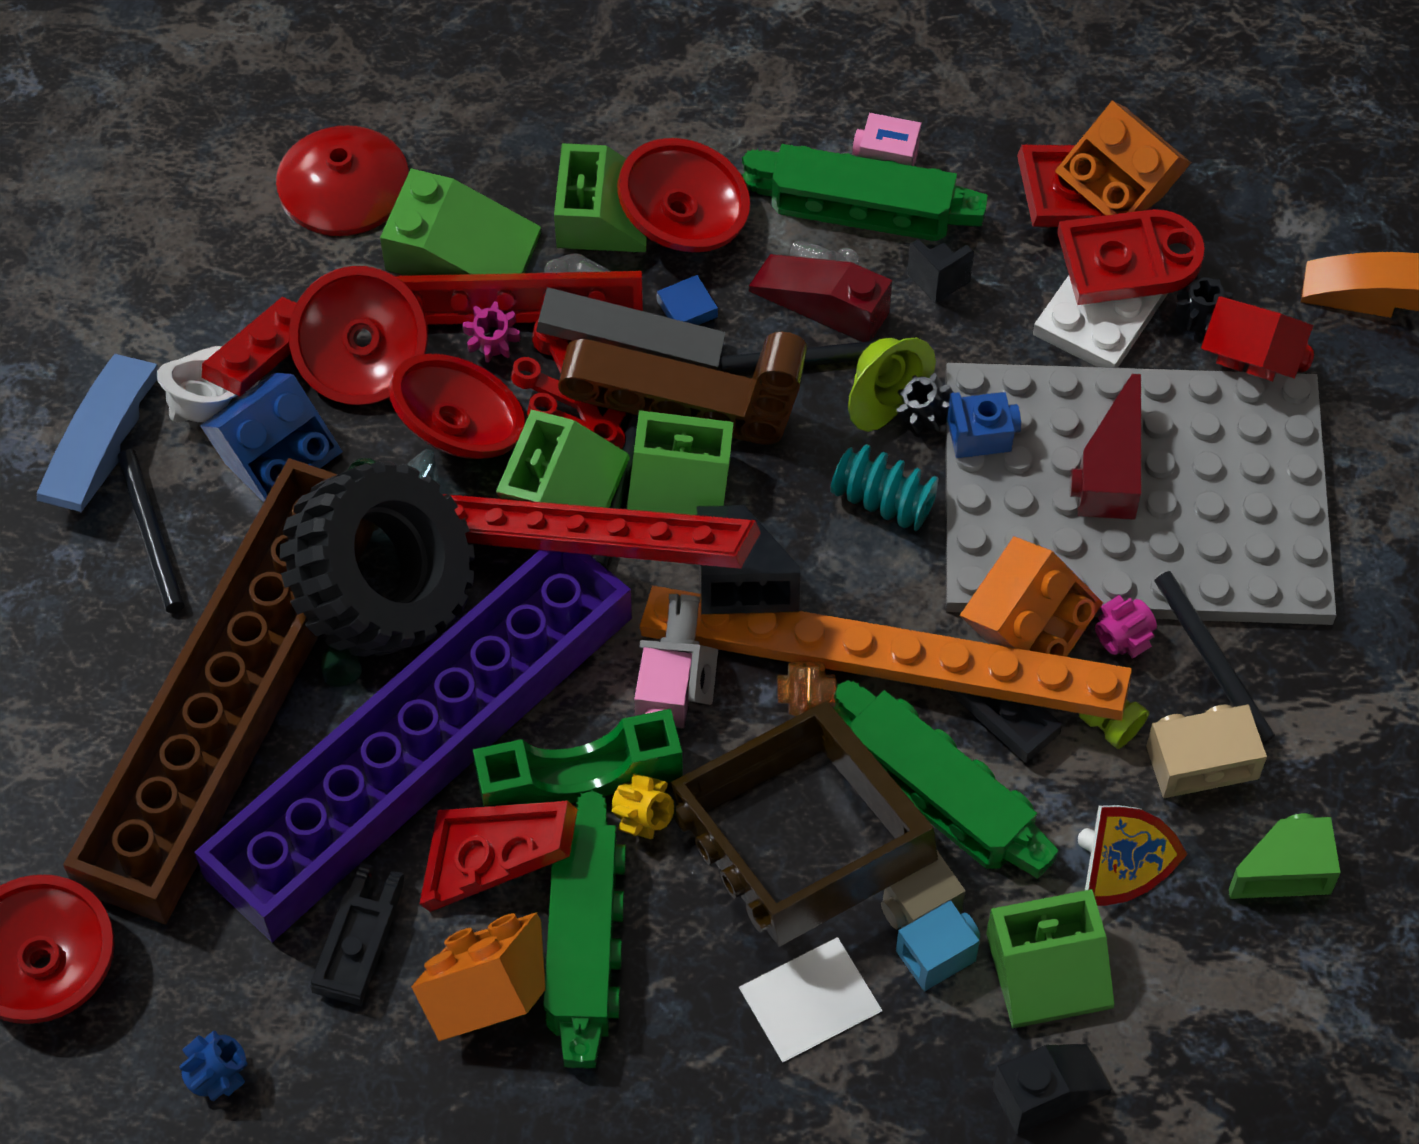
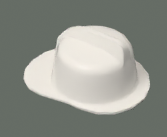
(188, 393)

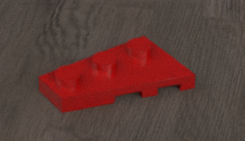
(493, 845)

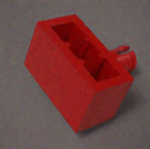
(1258, 338)

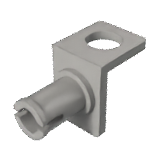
(681, 638)

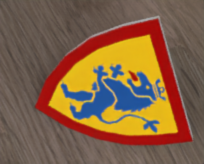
(1128, 853)

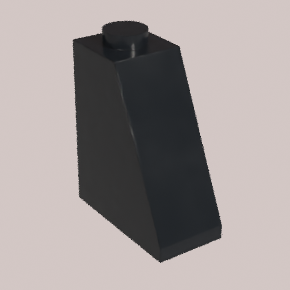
(764, 583)

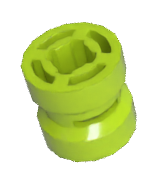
(1119, 732)

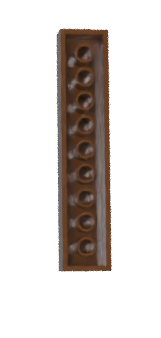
(203, 722)

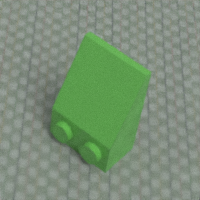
(454, 231)

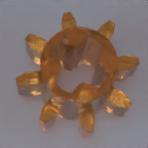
(805, 686)

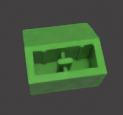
(588, 202)
(679, 463)
(562, 464)
(1051, 958)

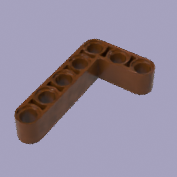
(651, 383)

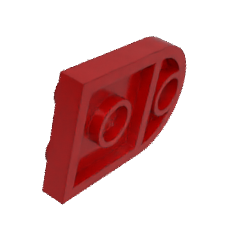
(1047, 193)
(1129, 255)

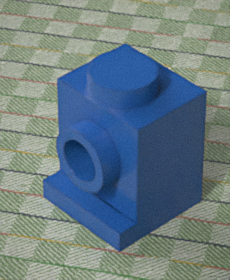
(982, 424)

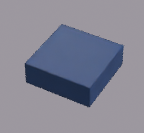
(687, 302)

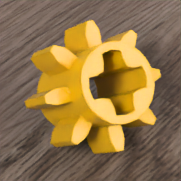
(642, 806)

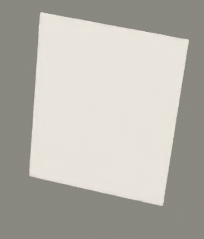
(810, 999)

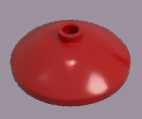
(342, 195)
(683, 195)
(327, 328)
(456, 406)
(55, 921)

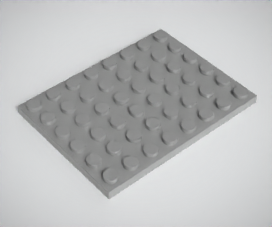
(1223, 504)

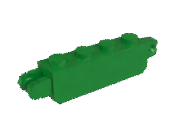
(862, 192)
(945, 784)
(581, 935)

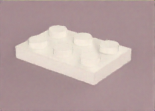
(1095, 331)

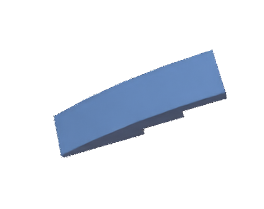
(95, 433)

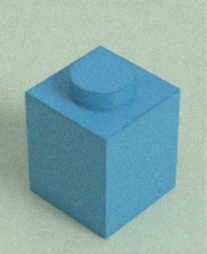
(938, 945)

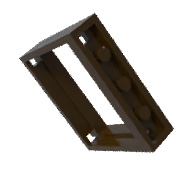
(772, 754)

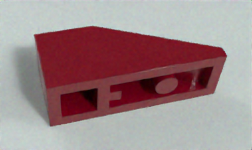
(827, 292)
(1111, 461)

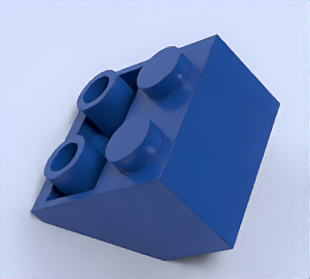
(266, 429)

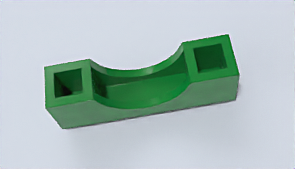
(527, 774)

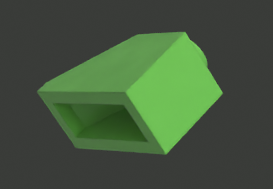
(1291, 860)

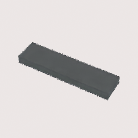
(582, 317)

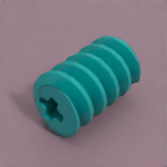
(884, 487)

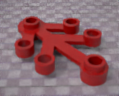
(591, 418)

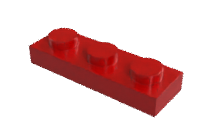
(252, 351)

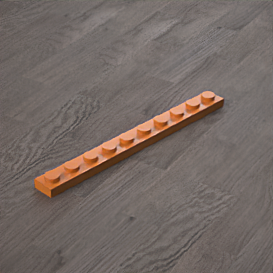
(908, 656)

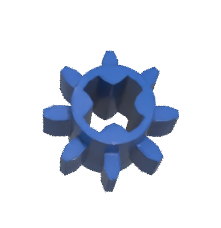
(213, 1065)

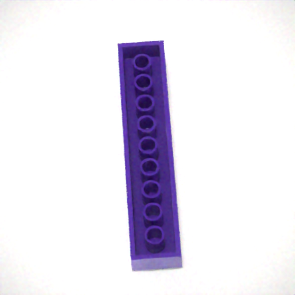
(412, 738)

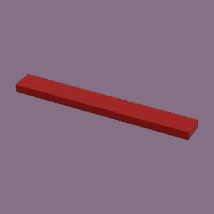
(608, 531)

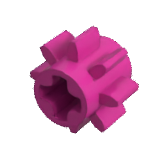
(481, 325)
(1125, 626)

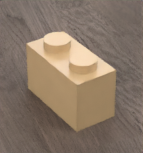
(1205, 750)

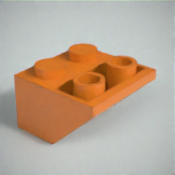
(1122, 163)
(1031, 602)
(483, 976)

